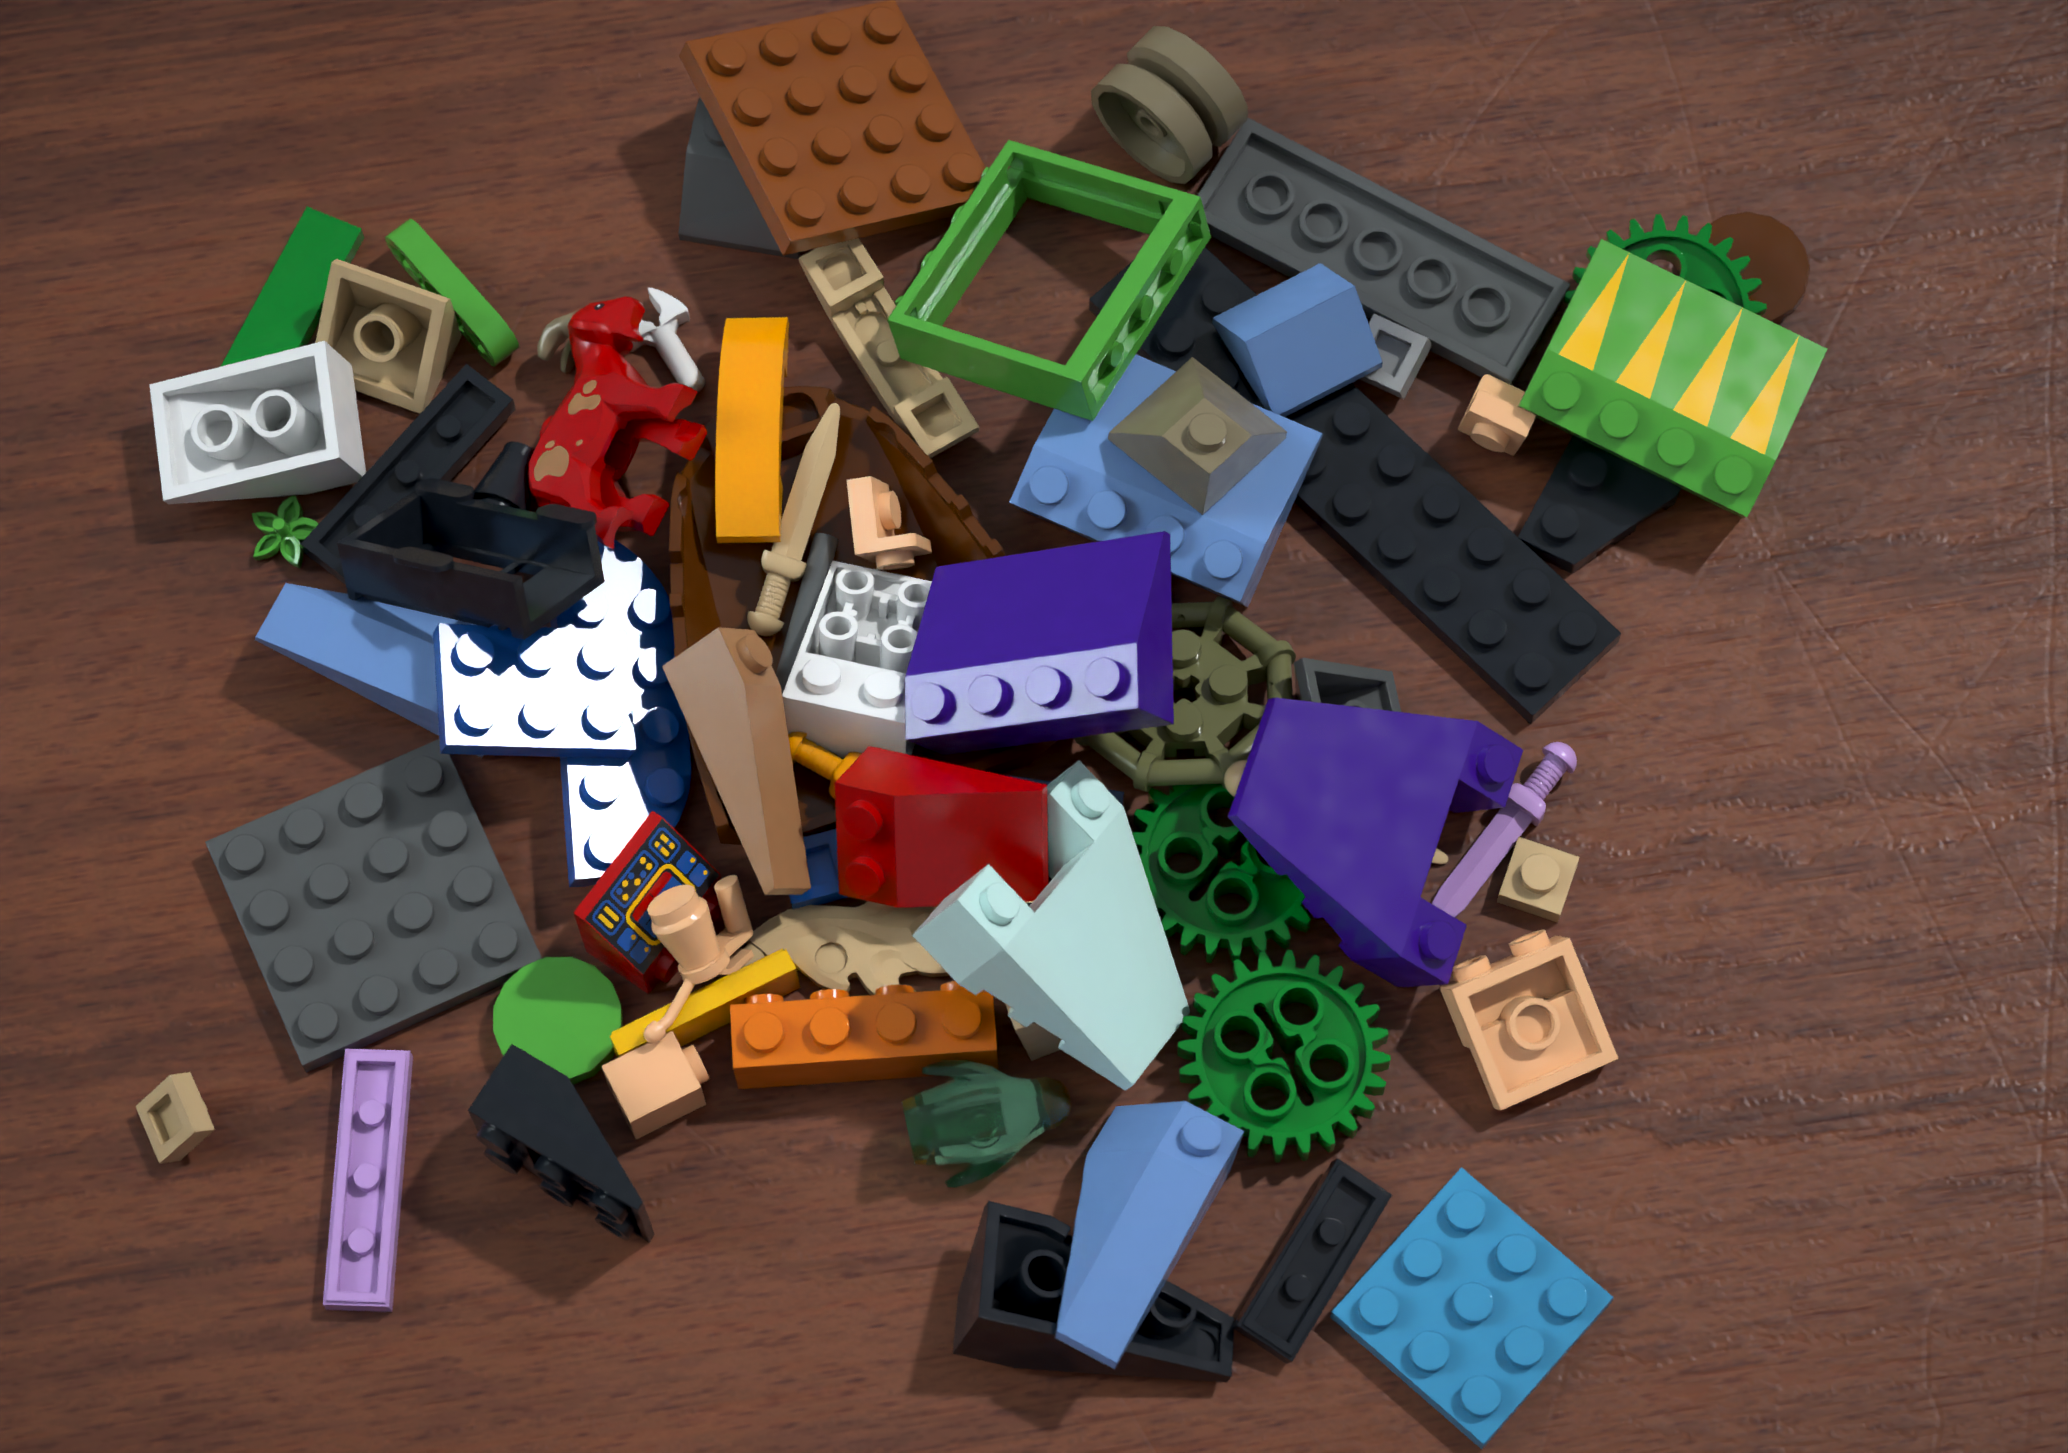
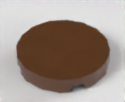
(1775, 258)

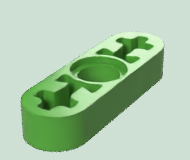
(439, 275)

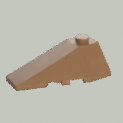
(743, 737)

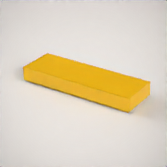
(710, 1005)

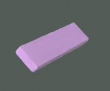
(368, 1180)

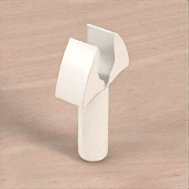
(666, 340)

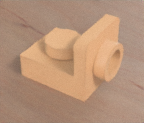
(874, 517)

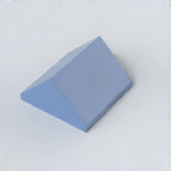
(1300, 339)

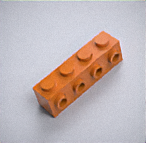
(859, 1036)

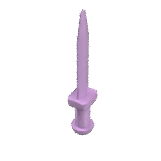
(1522, 807)

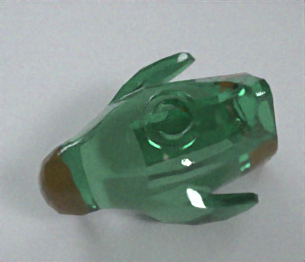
(980, 1117)

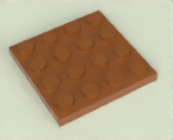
(836, 124)

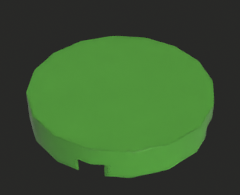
(559, 1015)

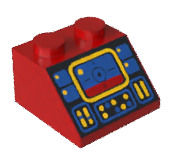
(615, 911)

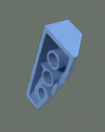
(362, 646)
(1135, 1215)

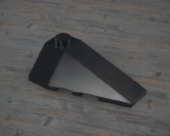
(1014, 1301)

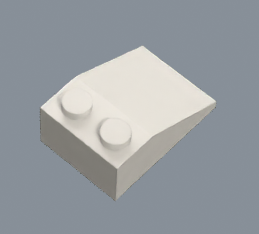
(259, 428)

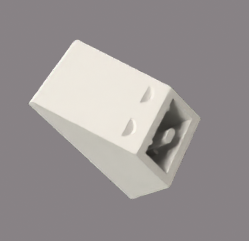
(855, 661)

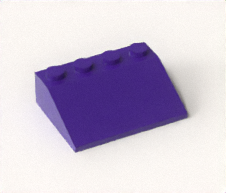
(1044, 647)

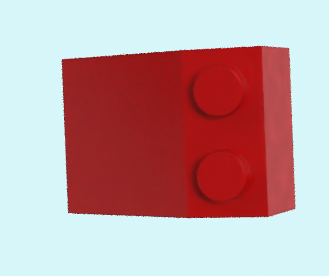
(927, 826)

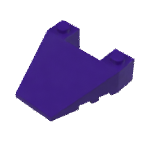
(1355, 815)

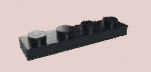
(430, 447)

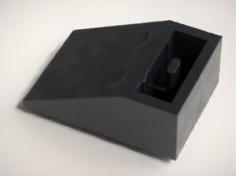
(539, 1123)

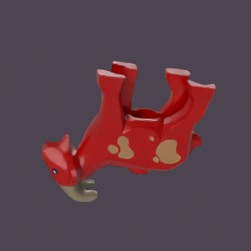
(604, 419)

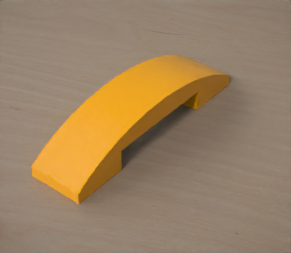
(750, 430)

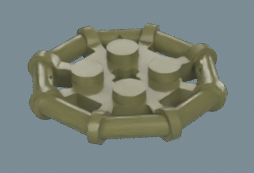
(1220, 705)

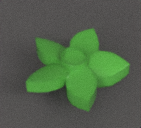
(283, 532)

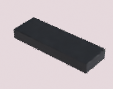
(1312, 1261)

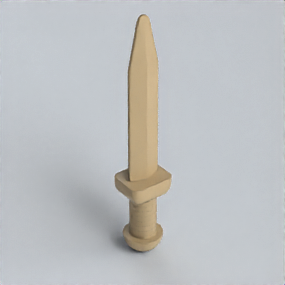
(784, 560)

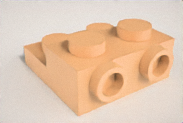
(1528, 1018)

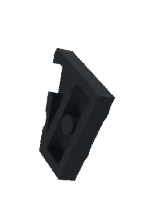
(1591, 504)

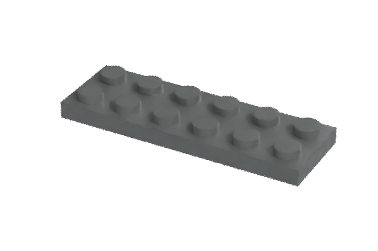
(1405, 262)

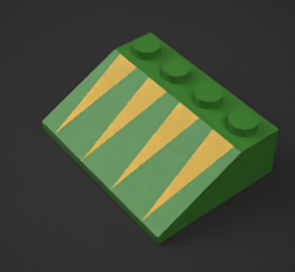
(1673, 379)

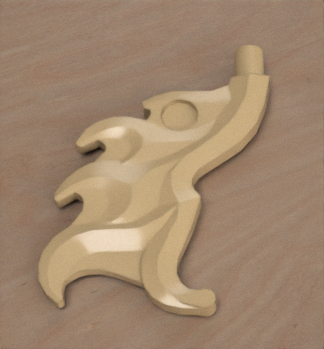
(849, 943)

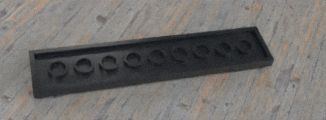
(1407, 519)

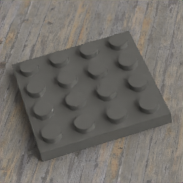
(373, 904)

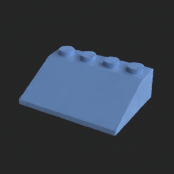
(1103, 494)

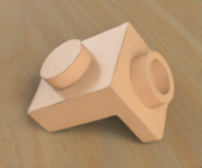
(1495, 418)

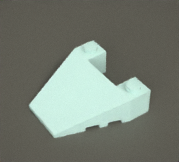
(1086, 950)

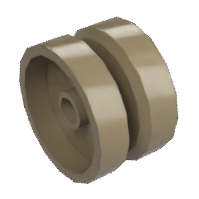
(1169, 104)

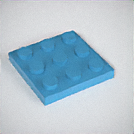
(1471, 1307)

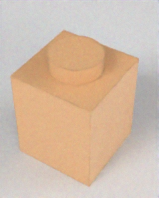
(657, 1084)

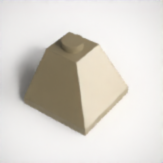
(1197, 435)

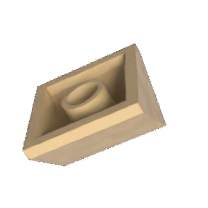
(389, 334)

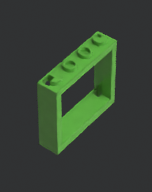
(1083, 385)

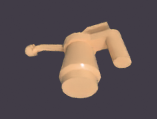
(687, 932)

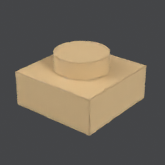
(1538, 879)
(175, 1117)

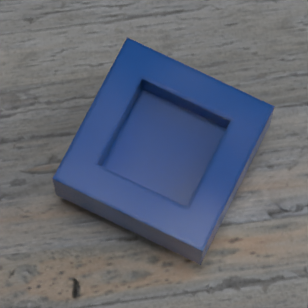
(822, 869)

